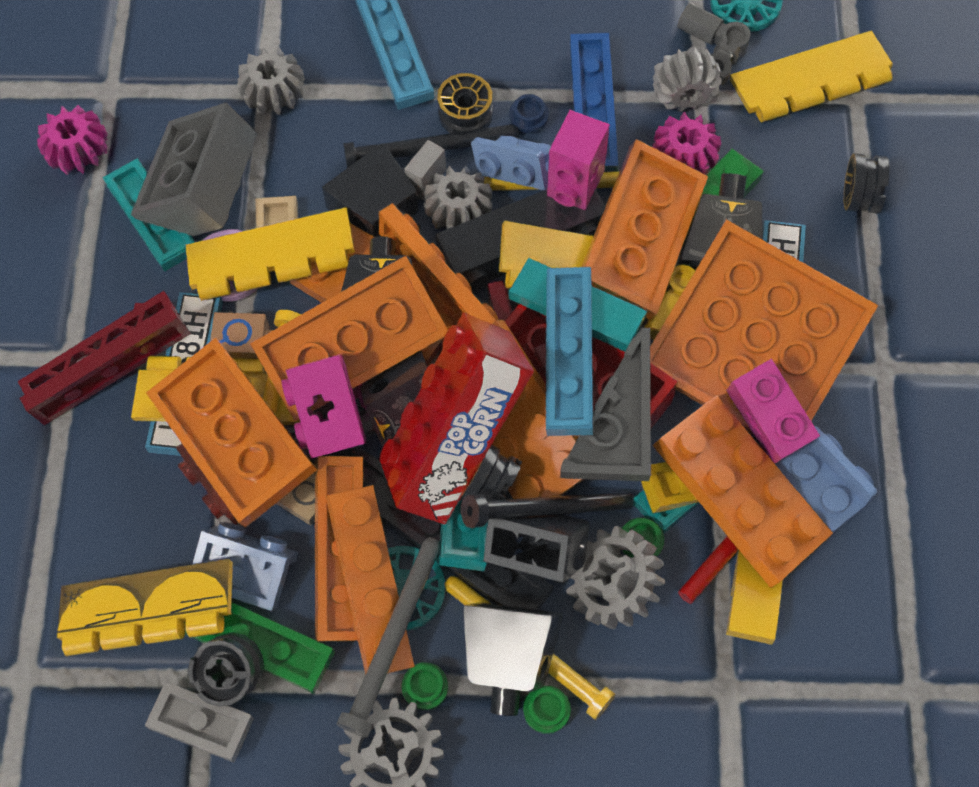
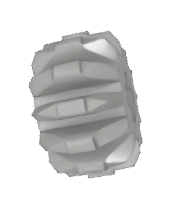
(686, 79)
(270, 81)
(457, 198)

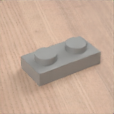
(199, 724)

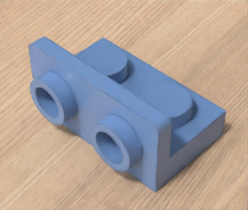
(513, 160)
(829, 481)
(257, 563)

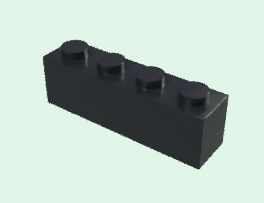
(476, 244)

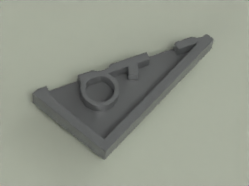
(620, 424)

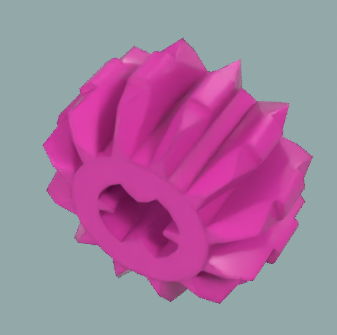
(72, 139)
(689, 142)

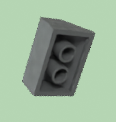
(196, 171)

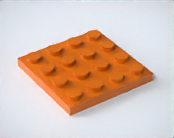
(756, 307)

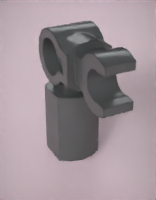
(731, 38)

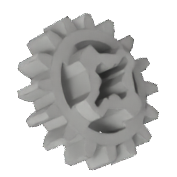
(616, 578)
(413, 743)

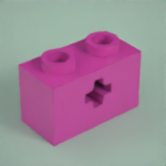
(577, 160)
(772, 411)
(343, 426)

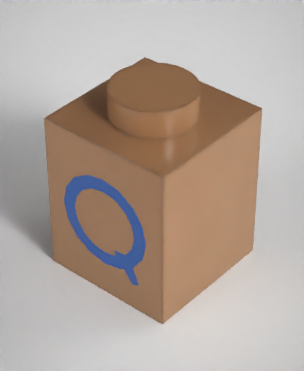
(238, 331)

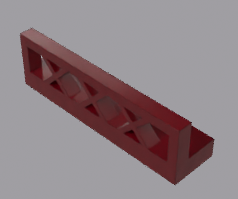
(102, 365)

